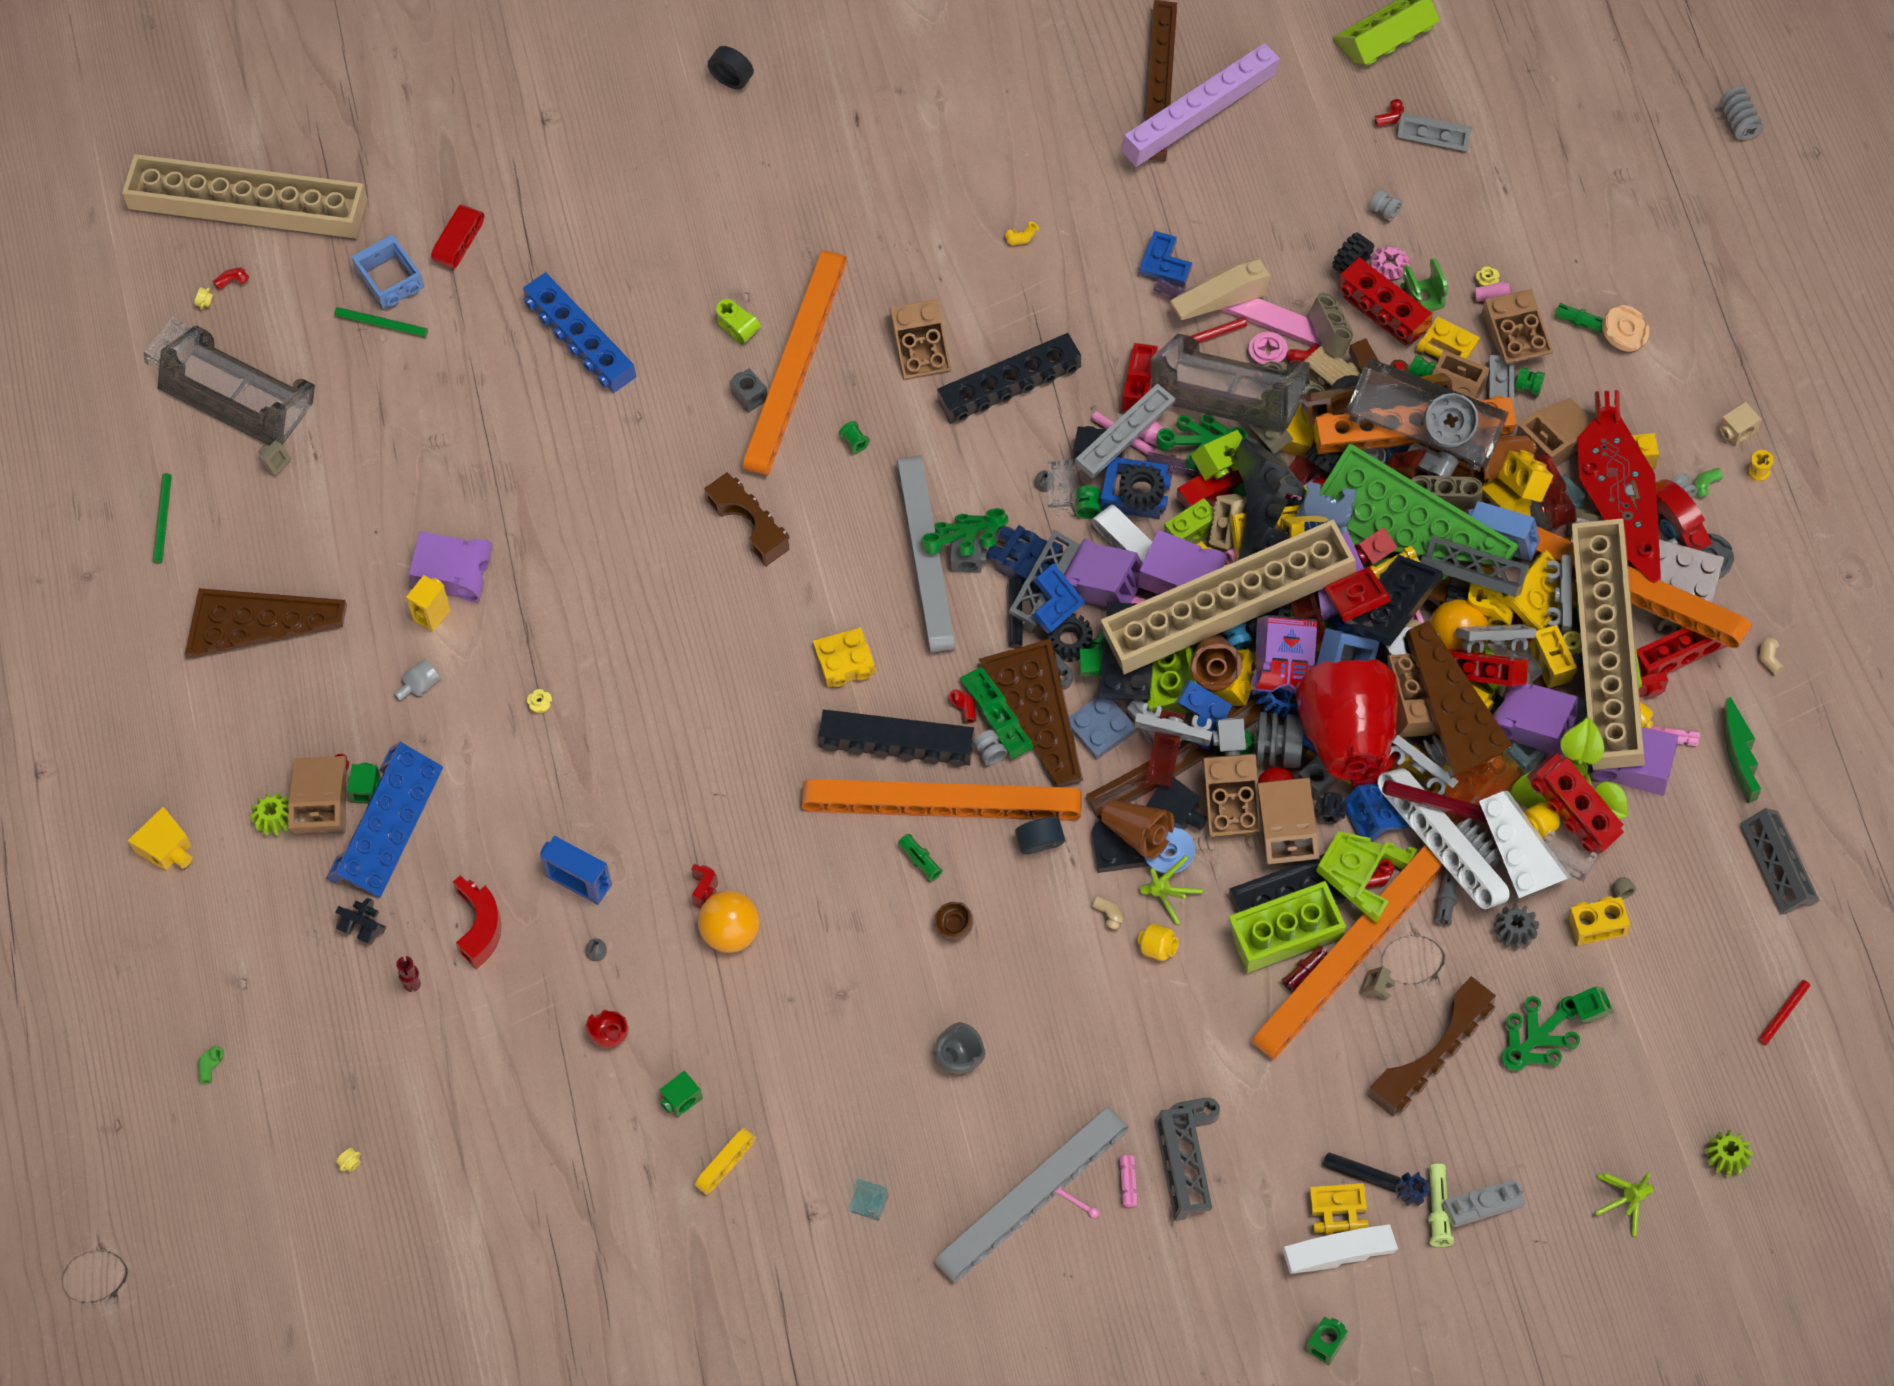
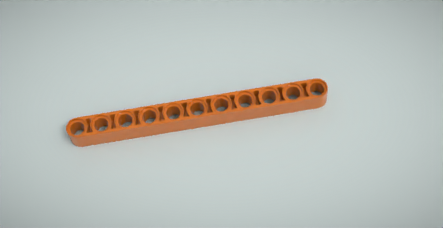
(794, 363)
(1665, 599)
(941, 799)
(1347, 955)

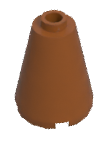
(1501, 450)
(1215, 663)
(1139, 826)

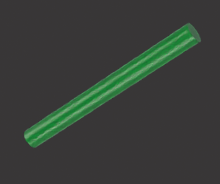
(381, 322)
(162, 518)

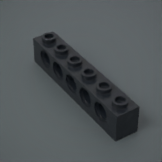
(1016, 367)

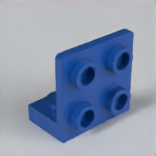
(1372, 812)

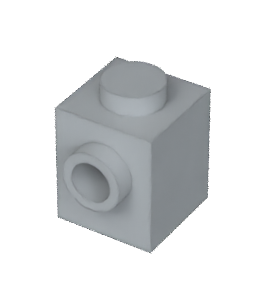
(1229, 735)

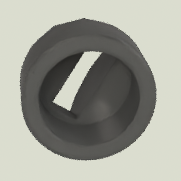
(1039, 477)
(600, 952)

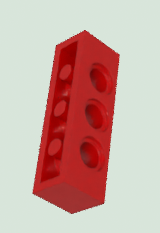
(1675, 651)
(1492, 668)

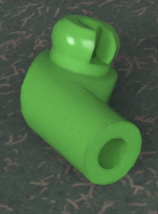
(1704, 479)
(207, 1062)

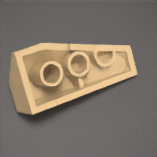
(1224, 288)

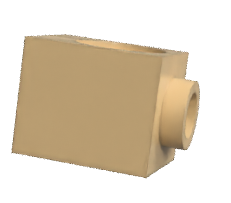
(1740, 424)

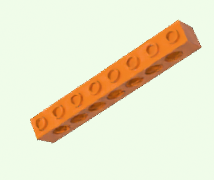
(1331, 441)

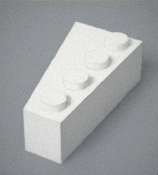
(1523, 850)

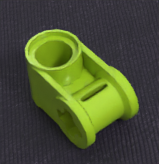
(736, 320)

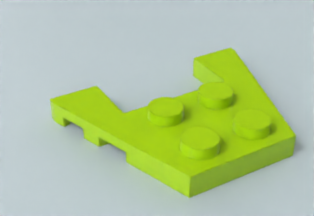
(1351, 864)

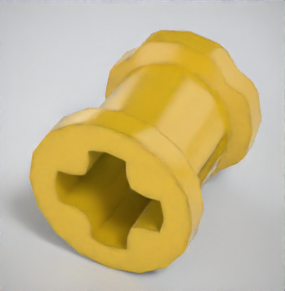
(1758, 462)

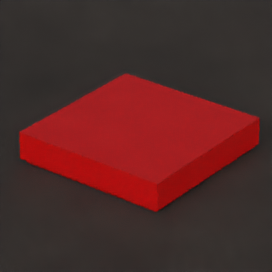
(1357, 594)

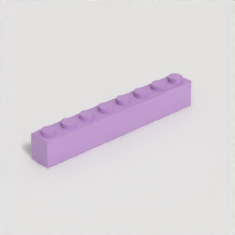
(1200, 105)

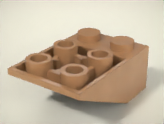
(1516, 326)
(920, 338)
(1466, 376)
(1556, 429)
(1413, 711)
(1231, 794)
(318, 795)
(1288, 821)

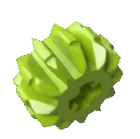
(262, 812)
(1738, 1149)

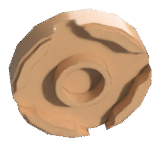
(1625, 328)

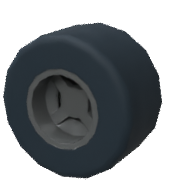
(1040, 835)

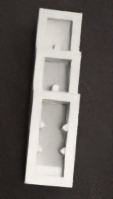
(1339, 1248)

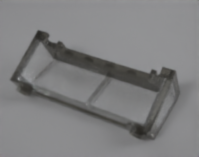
(1229, 386)
(232, 389)
(1399, 405)

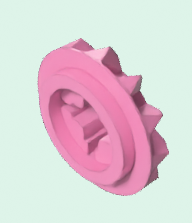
(1390, 270)
(1276, 343)

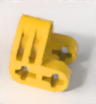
(1491, 603)

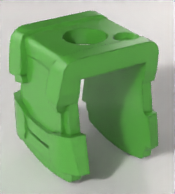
(1435, 286)

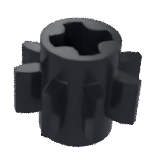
(1331, 807)

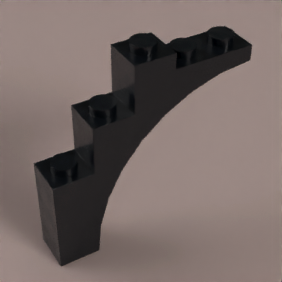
(1261, 476)

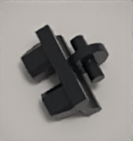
(369, 927)

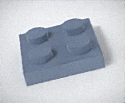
(1101, 726)

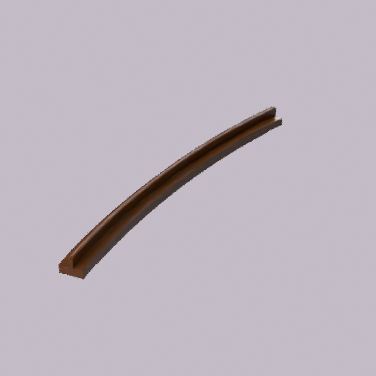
(1134, 785)

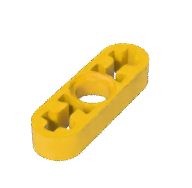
(725, 1161)

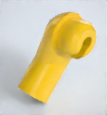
(1014, 238)

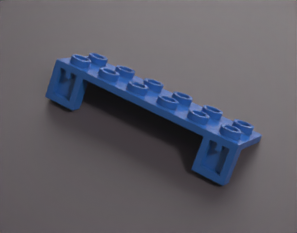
(387, 820)

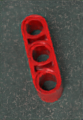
(457, 236)

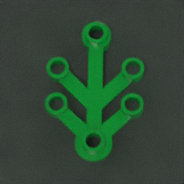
(1168, 439)
(994, 520)
(1538, 1036)

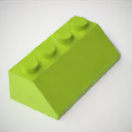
(1386, 29)
(1169, 679)
(1286, 927)

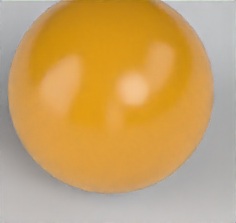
(1453, 615)
(729, 921)

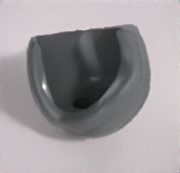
(959, 1049)

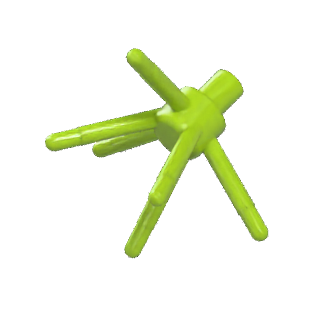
(1161, 888)
(1632, 1193)

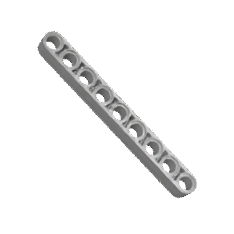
(927, 566)
(1031, 1195)

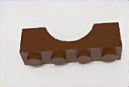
(728, 497)

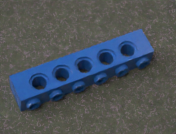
(545, 290)

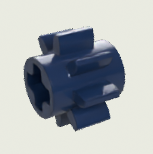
(1406, 1192)

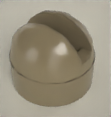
(1624, 887)

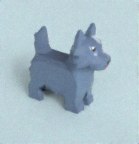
(1321, 505)

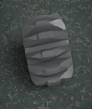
(1515, 934)

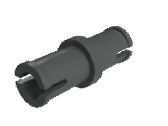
(1446, 900)

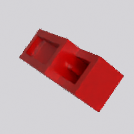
(1138, 374)
(1198, 488)

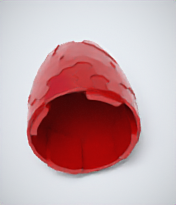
(1349, 715)

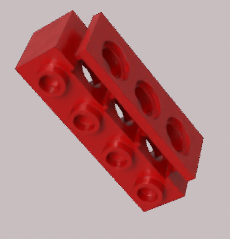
(1384, 302)
(1576, 790)

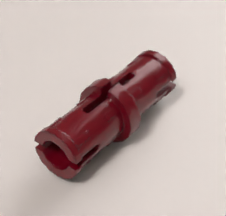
(1304, 968)
(408, 974)

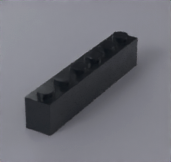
(896, 737)

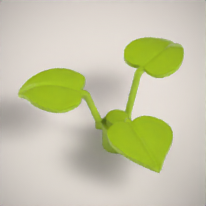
(1583, 747)

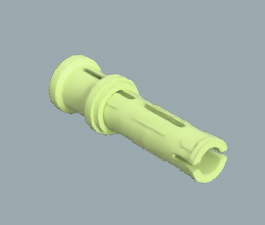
(1438, 1218)

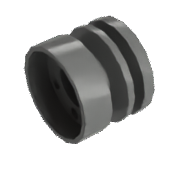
(1279, 740)

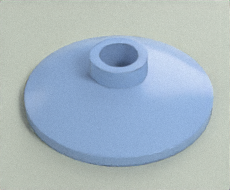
(1181, 845)

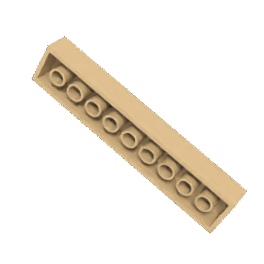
(245, 196)
(1228, 596)
(1608, 641)

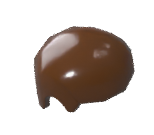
(953, 921)

